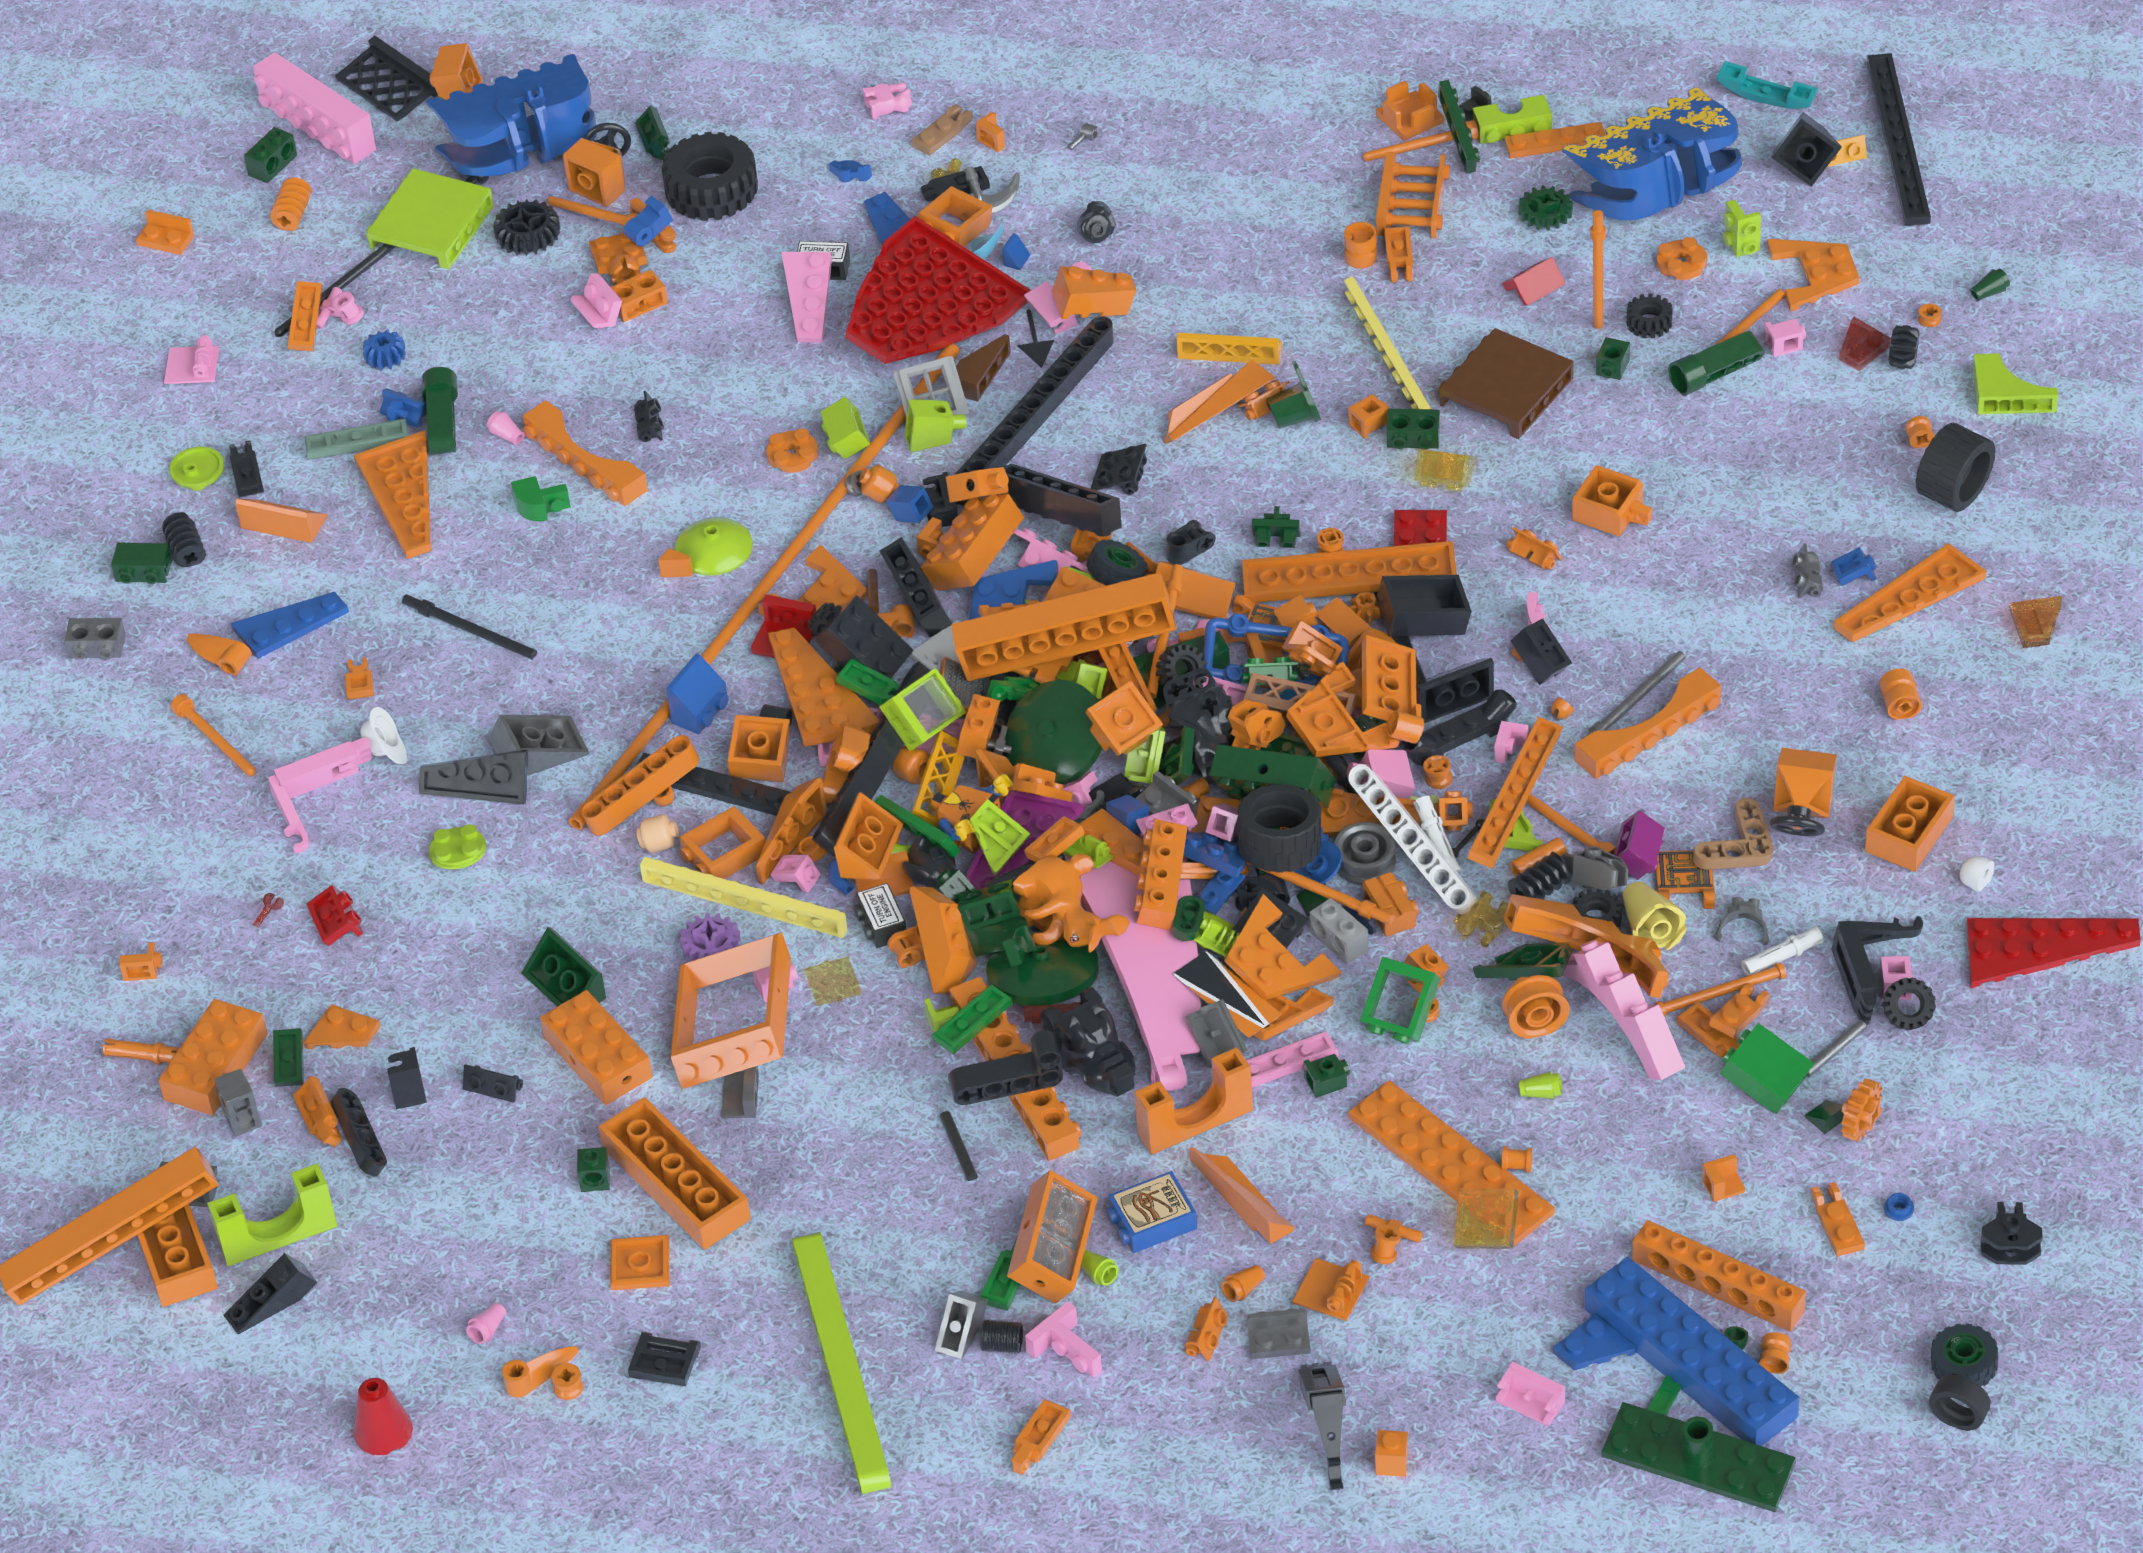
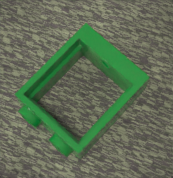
(1430, 984)

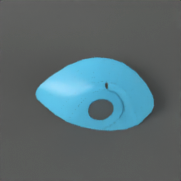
(992, 240)

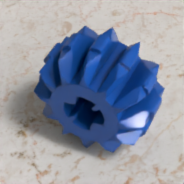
(384, 349)

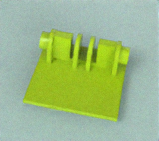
(1216, 934)

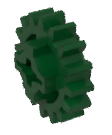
(1545, 208)

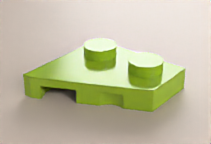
(997, 835)

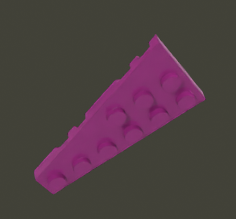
(1036, 816)

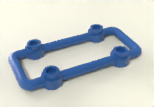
(1238, 626)

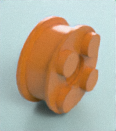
(1535, 1006)

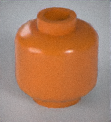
(878, 483)
(910, 765)

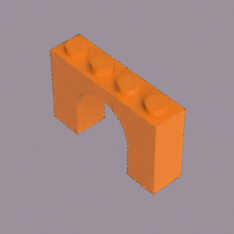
(1226, 1099)

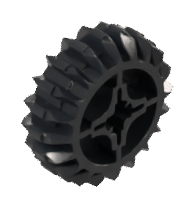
(526, 227)

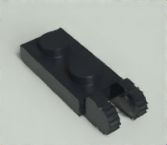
(246, 470)

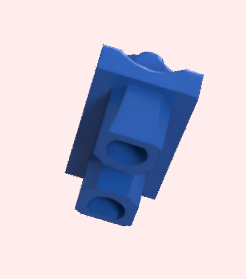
(400, 406)

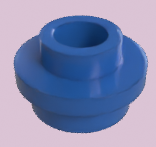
(1899, 1200)

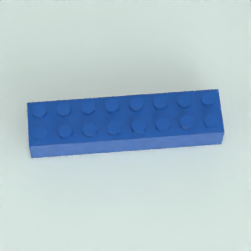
(1692, 1353)

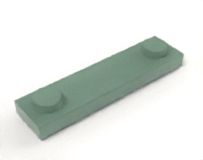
(354, 438)

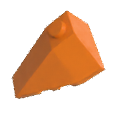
(795, 820)

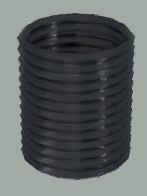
(1001, 1336)

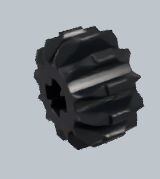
(1904, 347)

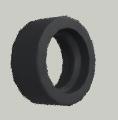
(1965, 1391)

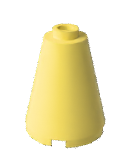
(1653, 915)

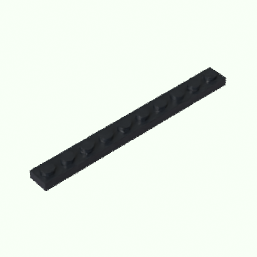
(1898, 139)

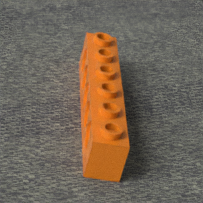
(1719, 1275)

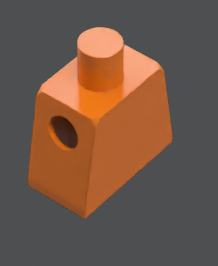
(986, 483)

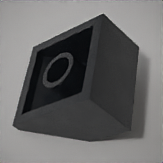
(1806, 149)

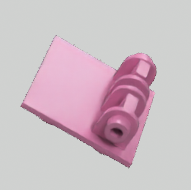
(192, 363)

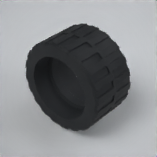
(1955, 467)
(1284, 848)

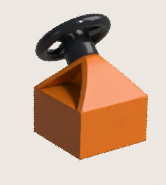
(596, 166)
(1803, 790)

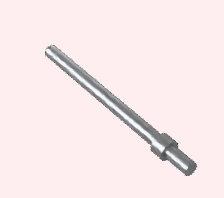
(1638, 694)

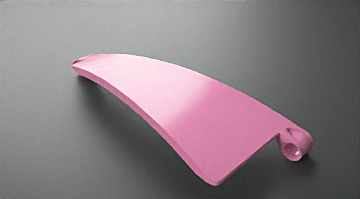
(1145, 965)

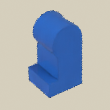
(648, 222)

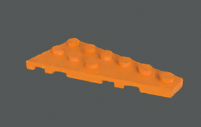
(400, 487)
(812, 691)

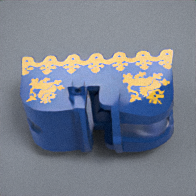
(1658, 157)

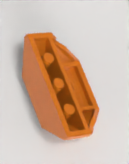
(943, 939)

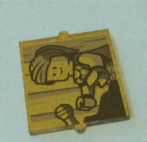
(832, 981)

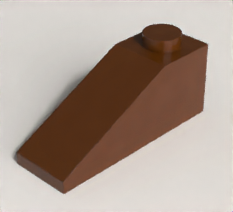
(981, 367)

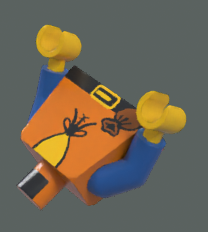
(958, 808)

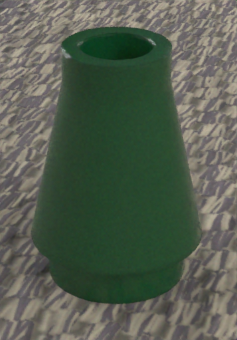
(1990, 284)

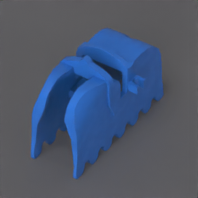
(493, 121)

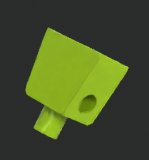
(930, 424)

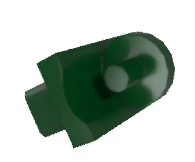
(1276, 525)

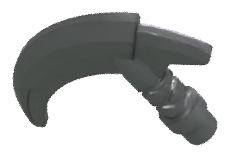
(998, 200)

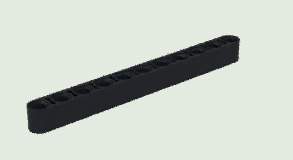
(1042, 399)

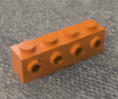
(1161, 874)

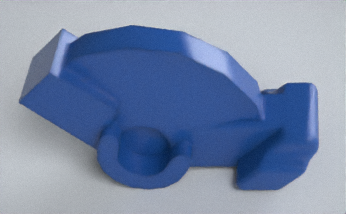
(850, 169)

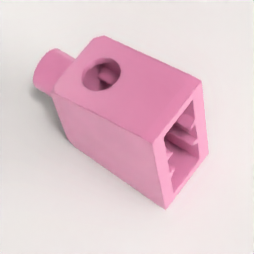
(1391, 767)

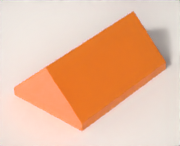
(279, 519)
(1201, 592)
(866, 840)

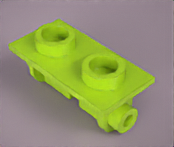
(1093, 847)

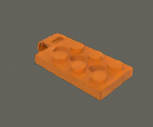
(1404, 718)

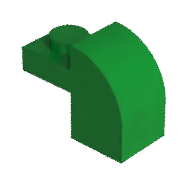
(536, 502)

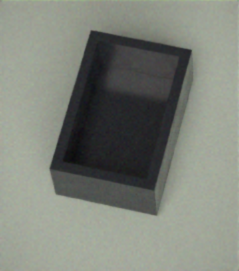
(1423, 605)
(863, 636)

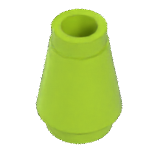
(1544, 1085)
(1099, 1267)

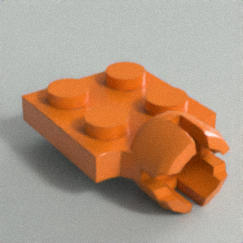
(617, 257)

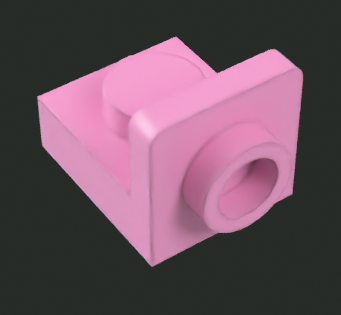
(1509, 736)
(1081, 788)
(796, 869)

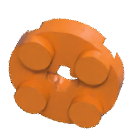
(1668, 256)
(780, 456)

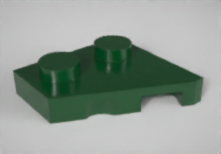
(1178, 758)

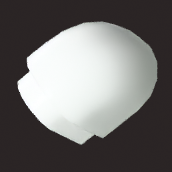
(1976, 872)

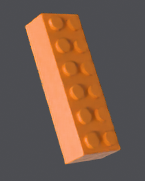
(674, 1173)

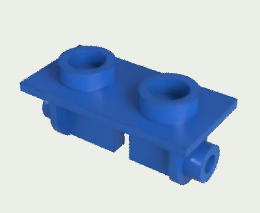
(1219, 891)

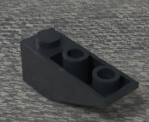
(274, 1291)

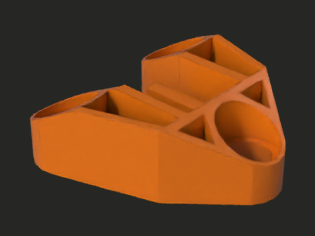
(846, 753)

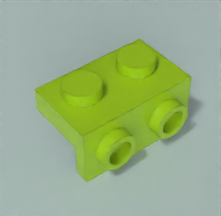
(1741, 230)

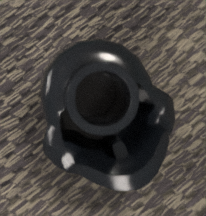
(1096, 222)

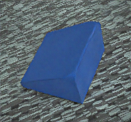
(1015, 253)

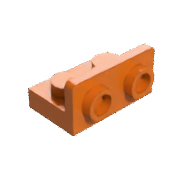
(166, 232)
(1038, 782)

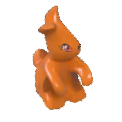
(1057, 889)

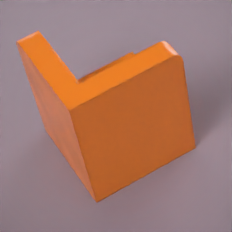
(1722, 1178)

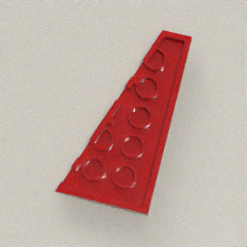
(2031, 945)

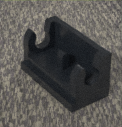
(939, 497)
(1541, 651)
(406, 1079)

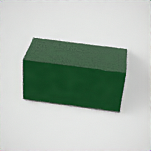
(562, 971)

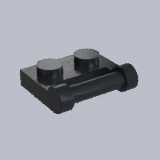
(663, 1365)

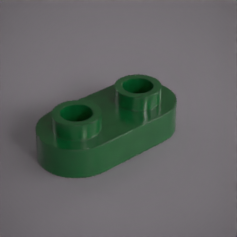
(1188, 918)

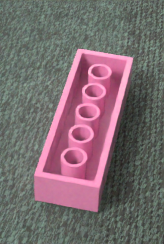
(314, 108)

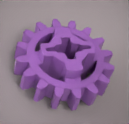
(696, 937)

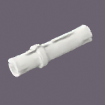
(1433, 827)
(1790, 947)

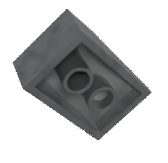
(548, 738)

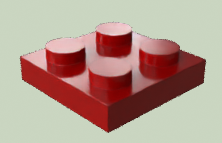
(1419, 526)

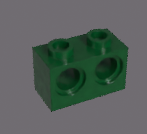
(270, 155)
(1413, 428)
(989, 905)

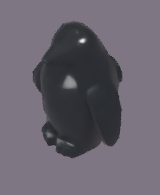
(927, 862)

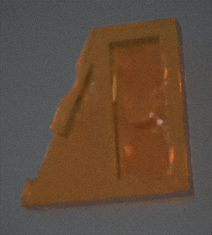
(2036, 620)

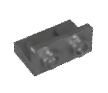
(1165, 795)
(1278, 1333)

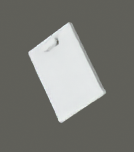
(936, 649)

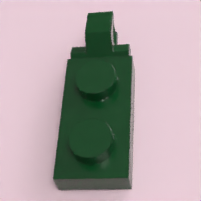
(653, 133)

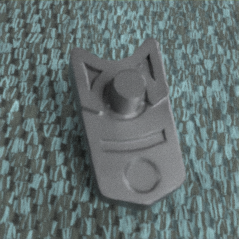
(999, 746)

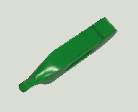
(1665, 1396)

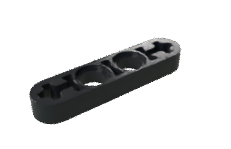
(358, 1132)

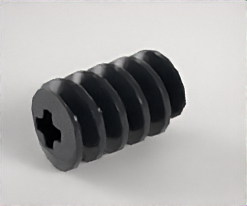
(183, 540)
(1541, 878)

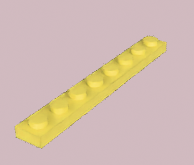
(1383, 343)
(744, 897)

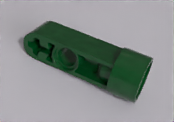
(1713, 363)
(439, 393)

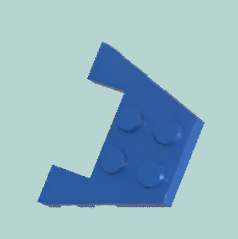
(1011, 585)

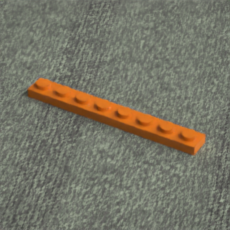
(1515, 792)

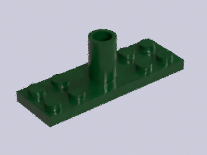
(1698, 1456)

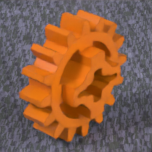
(1861, 1109)

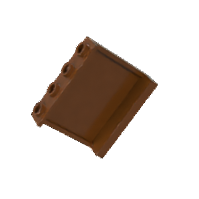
(1508, 380)

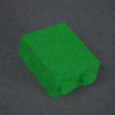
(1765, 1067)

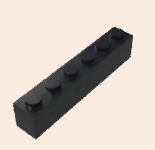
(1063, 501)

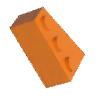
(1092, 292)

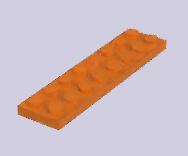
(1342, 570)
(1442, 1153)

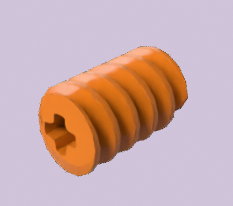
(290, 204)

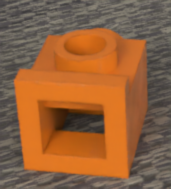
(1367, 415)

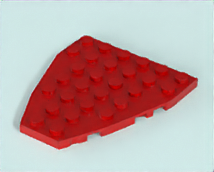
(928, 295)

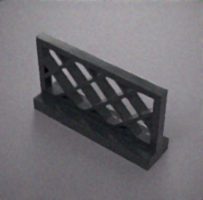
(401, 68)

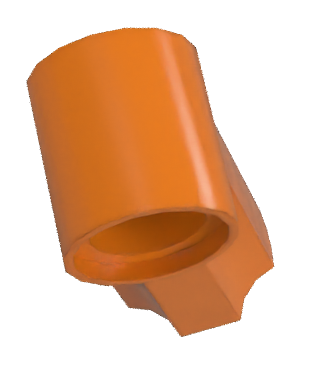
(900, 620)

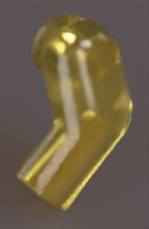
(954, 167)

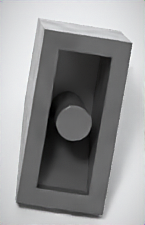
(960, 1323)

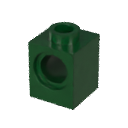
(1612, 358)
(593, 1169)

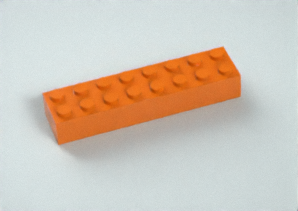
(1063, 627)

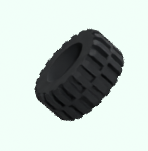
(713, 195)

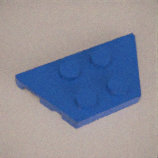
(1214, 852)

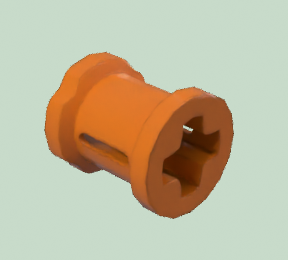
(1517, 1159)

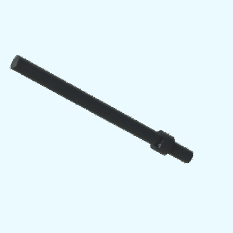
(428, 609)

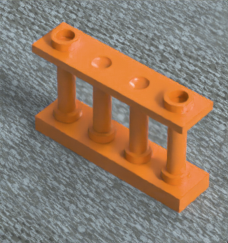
(1391, 186)

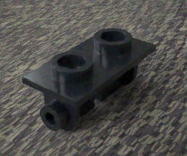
(648, 418)
(491, 1083)

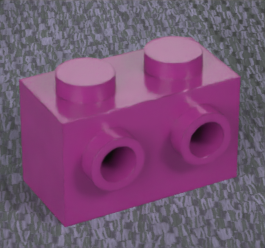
(1639, 844)

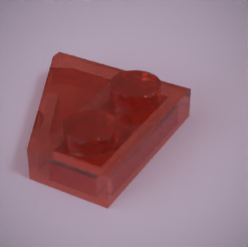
(1862, 344)

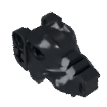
(1196, 712)
(1091, 1045)

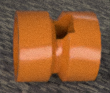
(1360, 245)
(1900, 694)

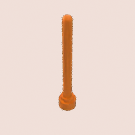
(1419, 143)
(589, 210)
(184, 707)
(1568, 826)

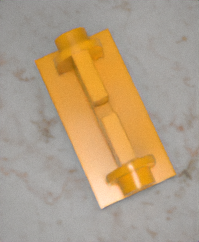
(1852, 149)

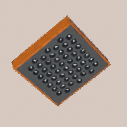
(957, 682)

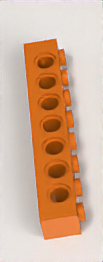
(1039, 1109)

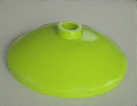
(715, 545)

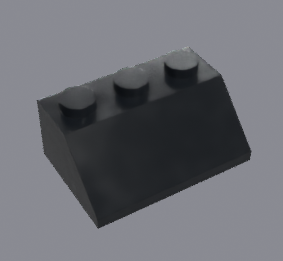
(1455, 689)

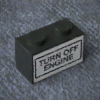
(839, 252)
(880, 914)

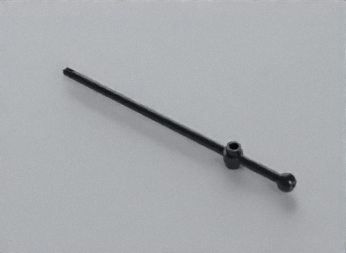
(363, 266)

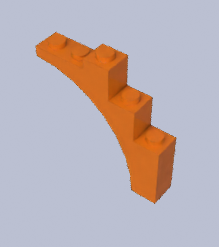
(1564, 924)

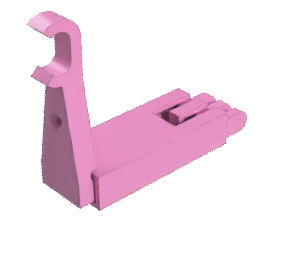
(311, 774)

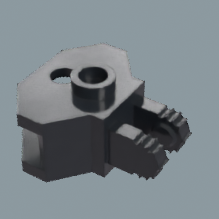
(2011, 1234)

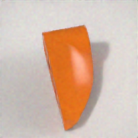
(224, 652)
(524, 1377)

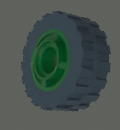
(1115, 562)
(1965, 1352)

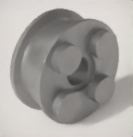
(1365, 851)

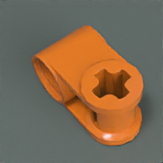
(910, 947)

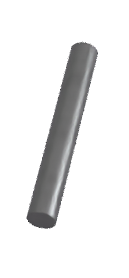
(1839, 1044)

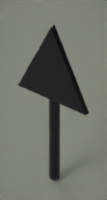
(1037, 350)

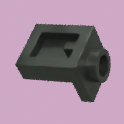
(1477, 99)

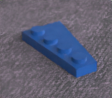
(885, 215)
(283, 625)

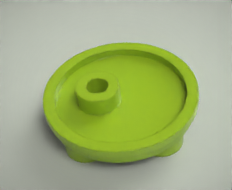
(196, 467)
(457, 847)

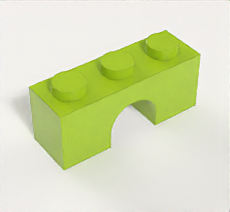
(1496, 125)

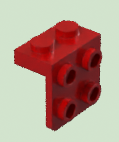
(781, 615)

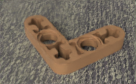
(1744, 847)

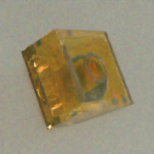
(1444, 468)

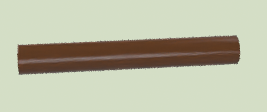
(872, 584)

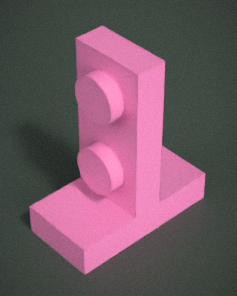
(1056, 1333)

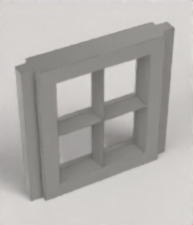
(951, 378)

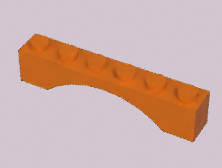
(616, 478)
(1607, 749)

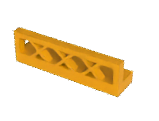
(1228, 348)
(944, 781)

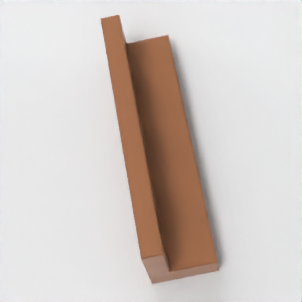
(1284, 705)

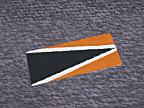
(1215, 982)

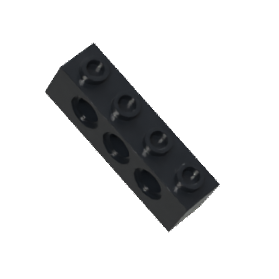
(915, 587)

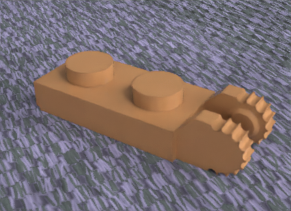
(942, 130)

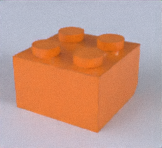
(1610, 501)

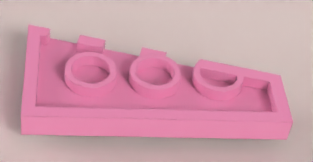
(808, 292)

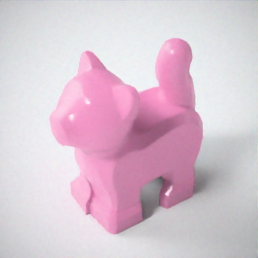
(882, 101)

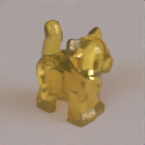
(1484, 917)

